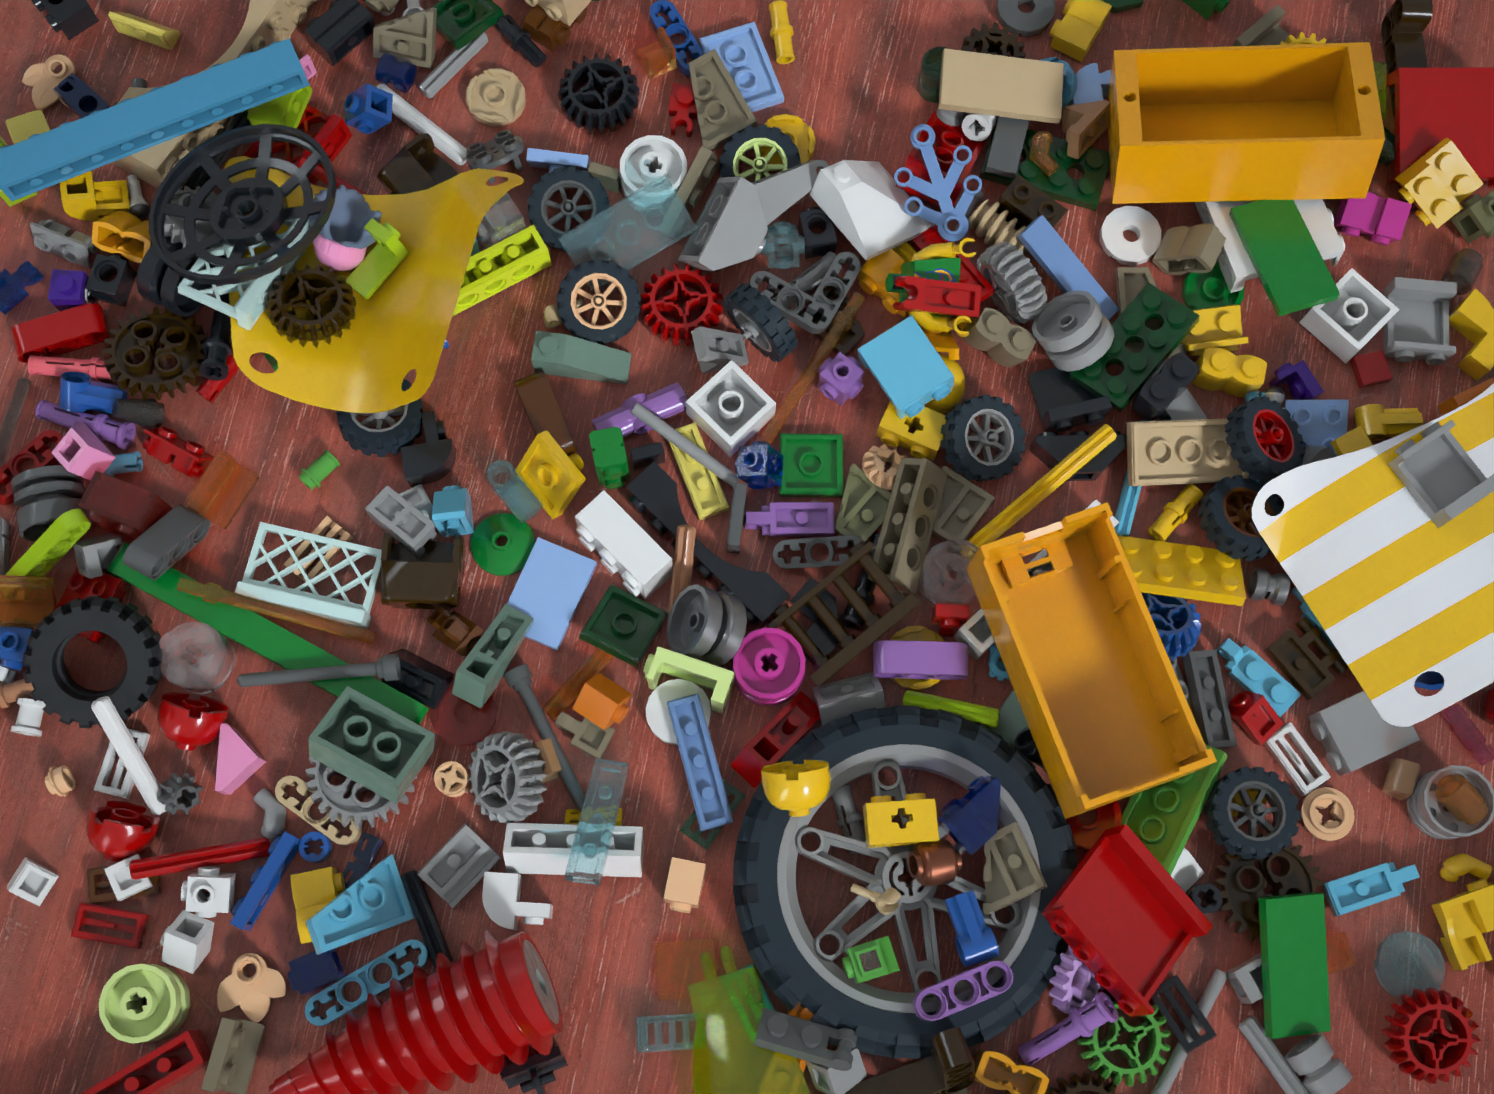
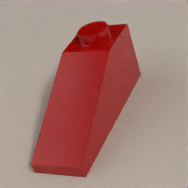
(776, 738)

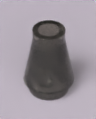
(141, 412)

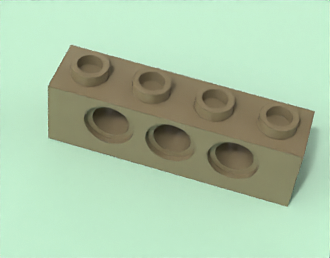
(909, 522)

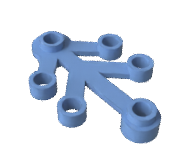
(940, 187)

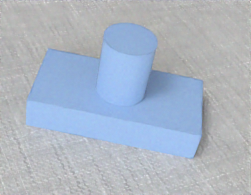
(555, 159)

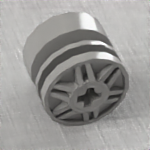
(1428, 812)

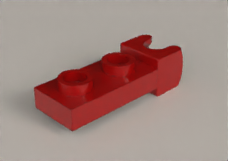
(939, 297)

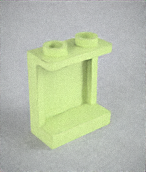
(693, 670)

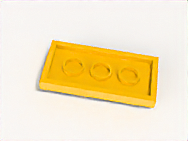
(1185, 571)

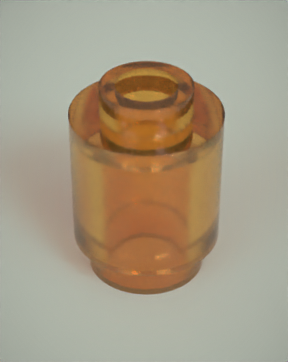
(1461, 799)

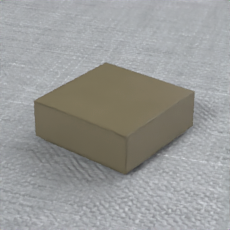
(606, 175)

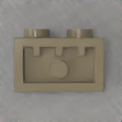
(233, 1056)

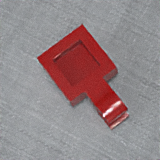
(949, 617)

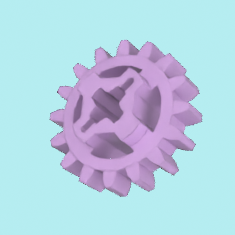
(1073, 983)

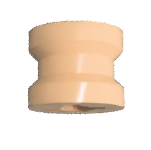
(446, 777)

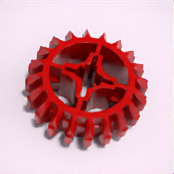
(669, 307)
(1435, 1060)

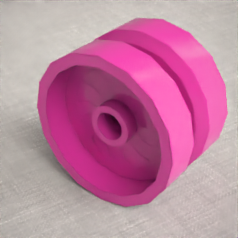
(774, 648)

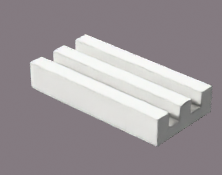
(107, 765)
(1286, 766)

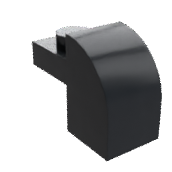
(429, 460)

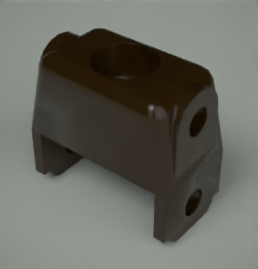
(414, 168)
(425, 581)

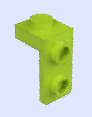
(380, 260)

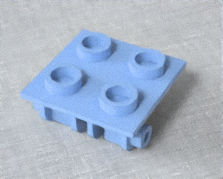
(1319, 420)

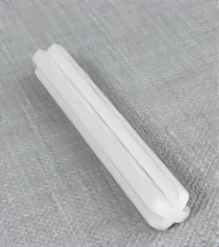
(422, 124)
(128, 753)

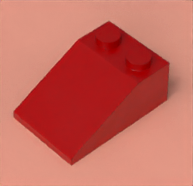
(946, 141)

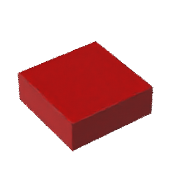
(1371, 369)

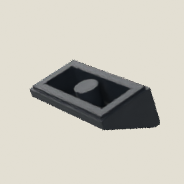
(421, 679)

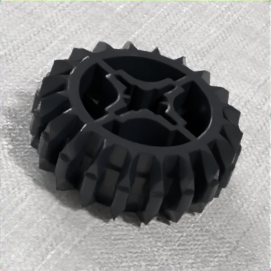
(610, 81)

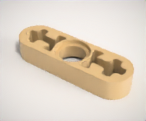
(293, 804)

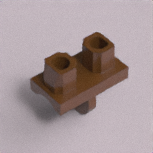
(455, 631)

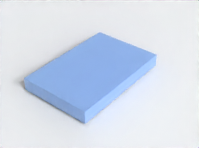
(747, 64)
(551, 590)

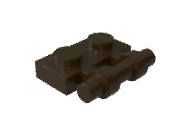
(1301, 664)

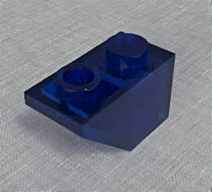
(974, 816)

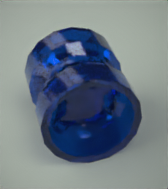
(395, 72)

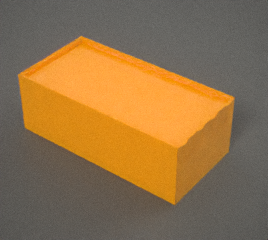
(1243, 123)

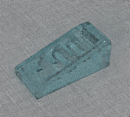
(642, 1032)

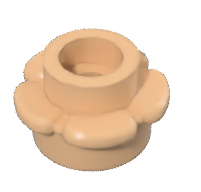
(60, 780)

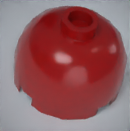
(190, 720)
(120, 829)

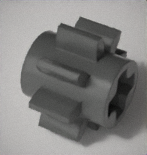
(179, 793)

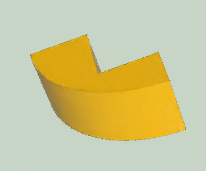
(1476, 322)

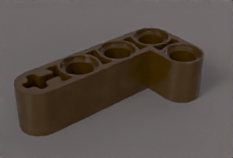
(1403, 36)

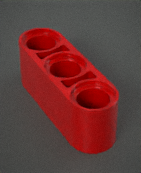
(60, 332)

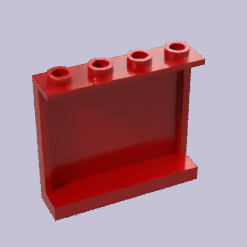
(1443, 105)
(1125, 918)

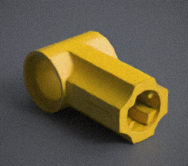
(1385, 423)

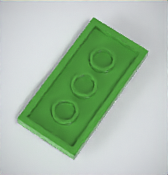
(1168, 812)

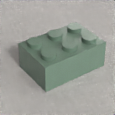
(371, 744)

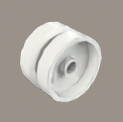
(648, 160)

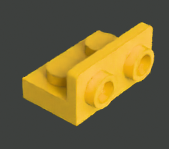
(1216, 328)

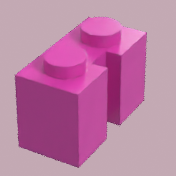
(1373, 216)

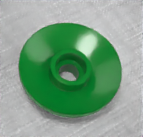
(502, 559)

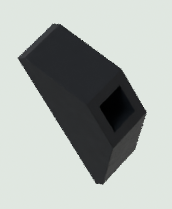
(1053, 449)

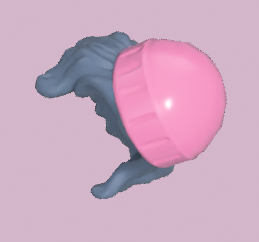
(343, 237)

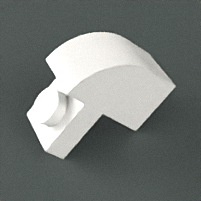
(503, 904)

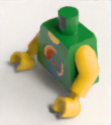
(934, 263)

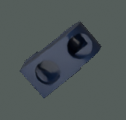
(79, 96)

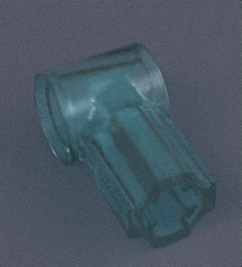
(513, 493)

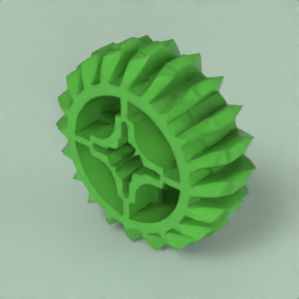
(1130, 1051)

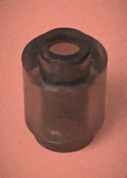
(1464, 270)

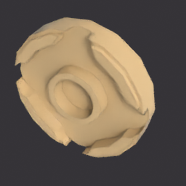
(496, 97)

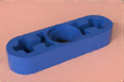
(676, 25)

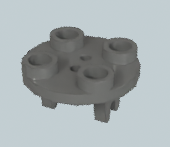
(496, 152)

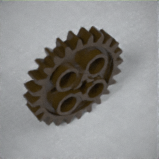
(130, 346)
(1242, 901)

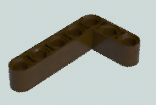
(943, 1072)

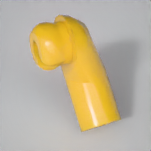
(1462, 864)

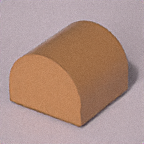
(1401, 778)

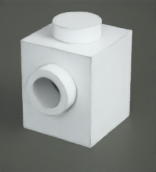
(187, 941)

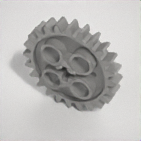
(351, 807)

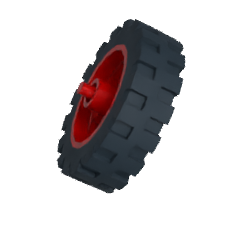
(1264, 439)

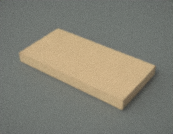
(1001, 86)
(1179, 452)

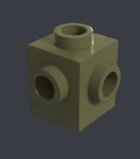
(1481, 212)

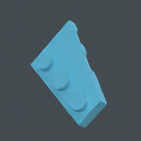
(362, 909)

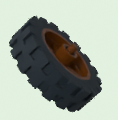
(1229, 531)

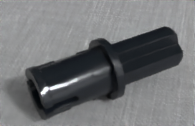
(520, 40)

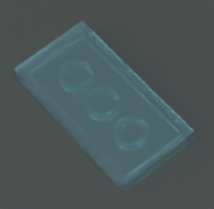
(631, 228)

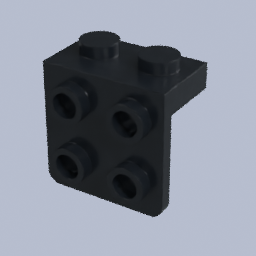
(1065, 403)

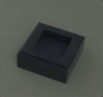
(647, 454)

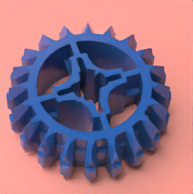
(1175, 622)

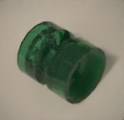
(930, 73)

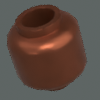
(934, 862)

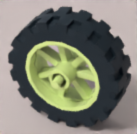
(753, 138)

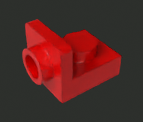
(1254, 716)

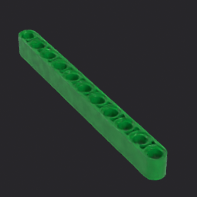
(263, 637)

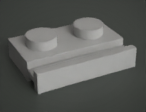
(458, 865)

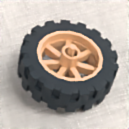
(571, 287)

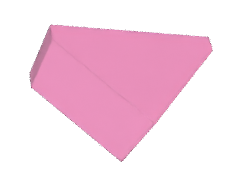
(235, 760)

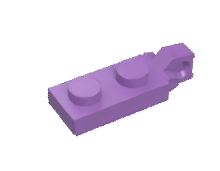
(793, 519)

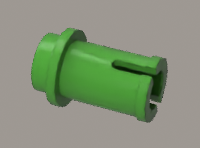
(318, 470)

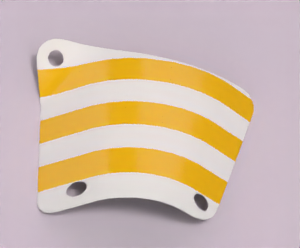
(1383, 574)

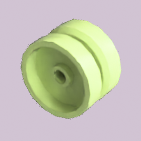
(124, 1009)

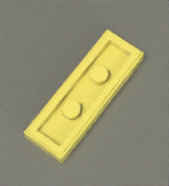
(700, 482)

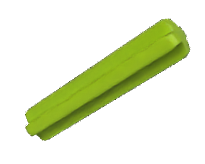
(973, 712)

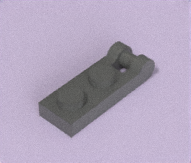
(805, 1039)

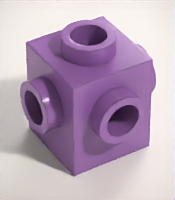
(844, 386)

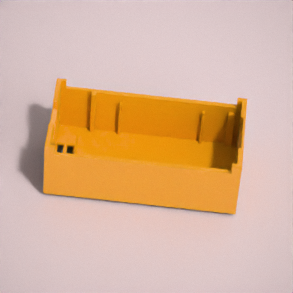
(1087, 662)

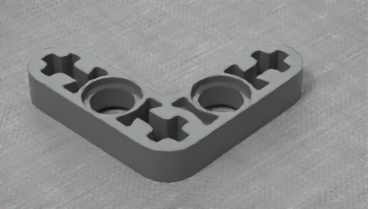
(818, 302)

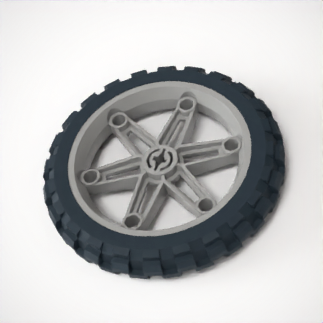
(770, 906)

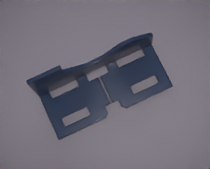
(368, 855)

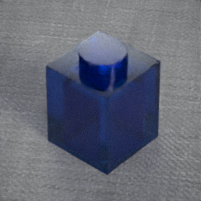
(315, 971)

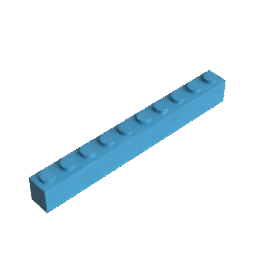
(150, 119)

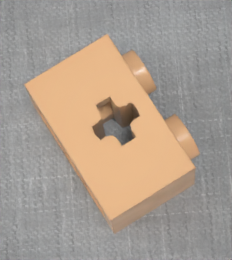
(684, 884)

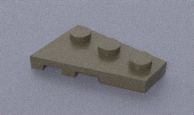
(718, 101)

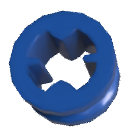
(316, 836)

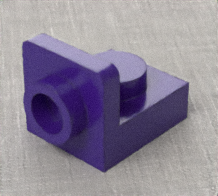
(1300, 381)

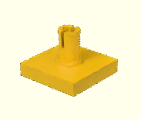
(551, 473)

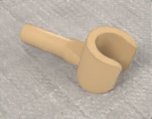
(552, 317)
(884, 902)

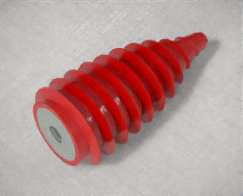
(440, 1026)

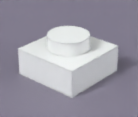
(122, 882)

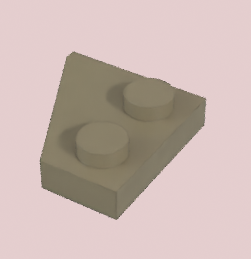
(1009, 869)

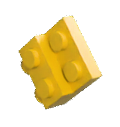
(1438, 183)

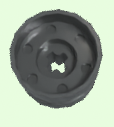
(43, 497)

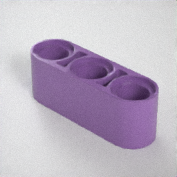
(920, 660)
(979, 988)

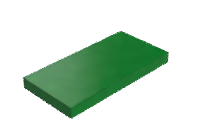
(1284, 255)
(1294, 965)

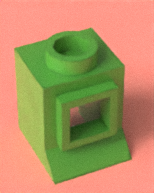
(870, 960)

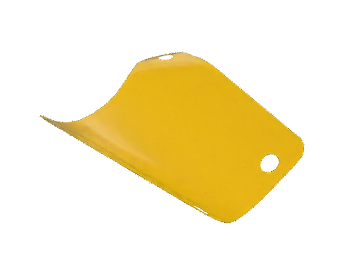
(402, 320)

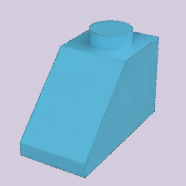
(453, 511)

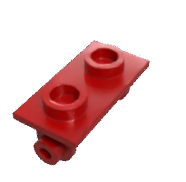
(188, 454)

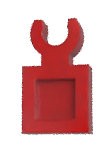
(682, 107)

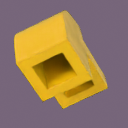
(89, 199)

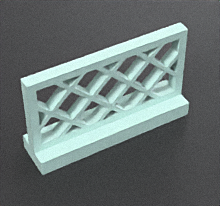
(254, 299)
(307, 602)

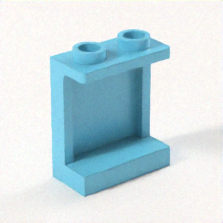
(907, 367)

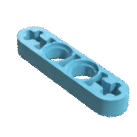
(366, 980)

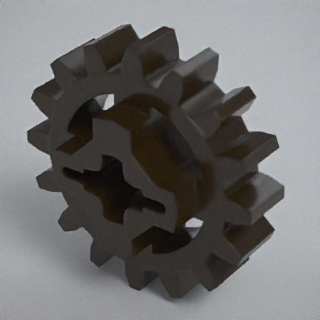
(994, 42)

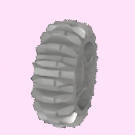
(1015, 282)
(507, 777)

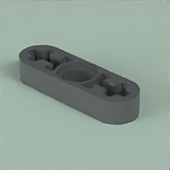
(795, 545)

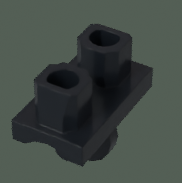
(535, 1072)

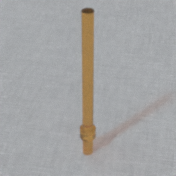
(842, 322)
(214, 593)

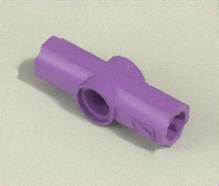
(661, 403)

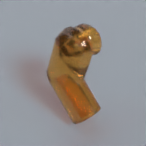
(1040, 152)

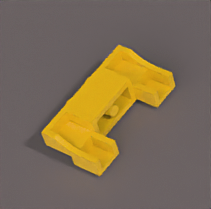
(1464, 921)

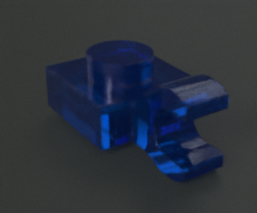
(13, 285)

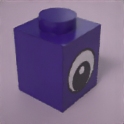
(68, 289)

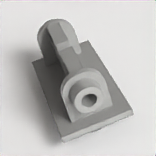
(54, 239)

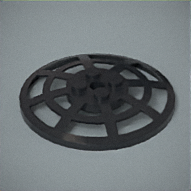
(238, 199)

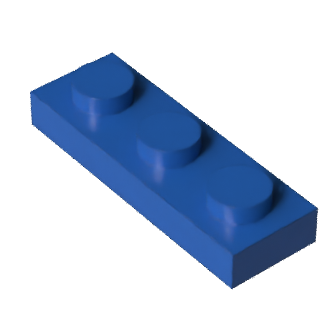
(265, 881)

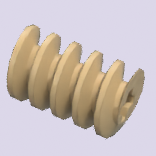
(995, 226)

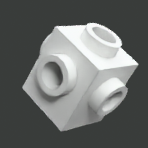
(221, 889)

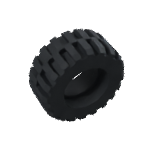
(113, 618)

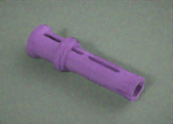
(101, 424)
(1079, 1023)

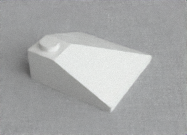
(867, 206)

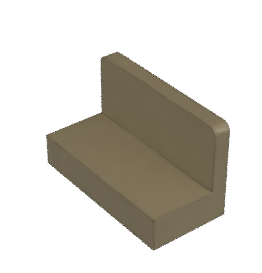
(1265, 30)

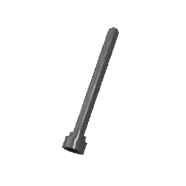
(385, 667)
(520, 680)

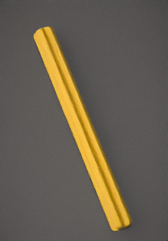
(1044, 486)

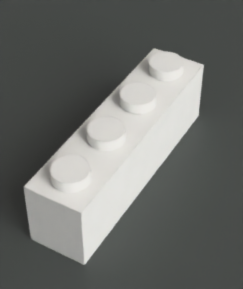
(547, 848)

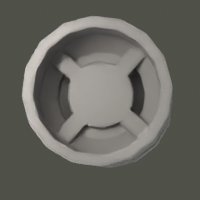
(1315, 1061)

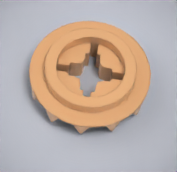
(874, 462)
(1340, 809)

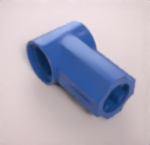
(81, 393)
(973, 938)

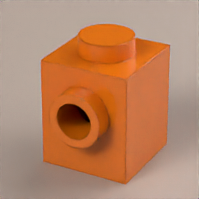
(602, 701)

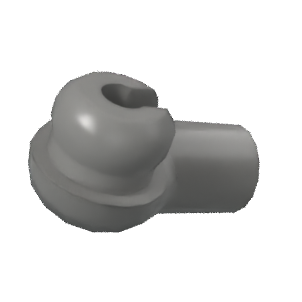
(274, 815)

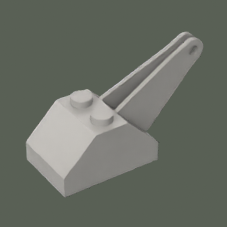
(738, 216)

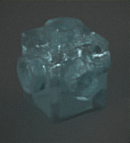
(783, 245)

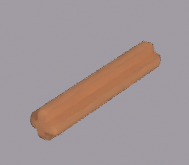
(682, 561)

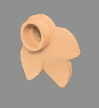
(43, 80)
(252, 992)

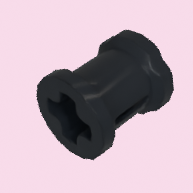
(1212, 896)

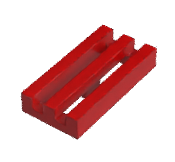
(138, 930)

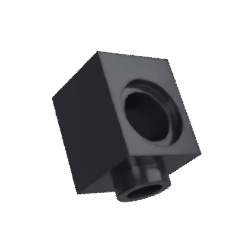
(817, 244)
(113, 291)

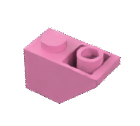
(82, 452)

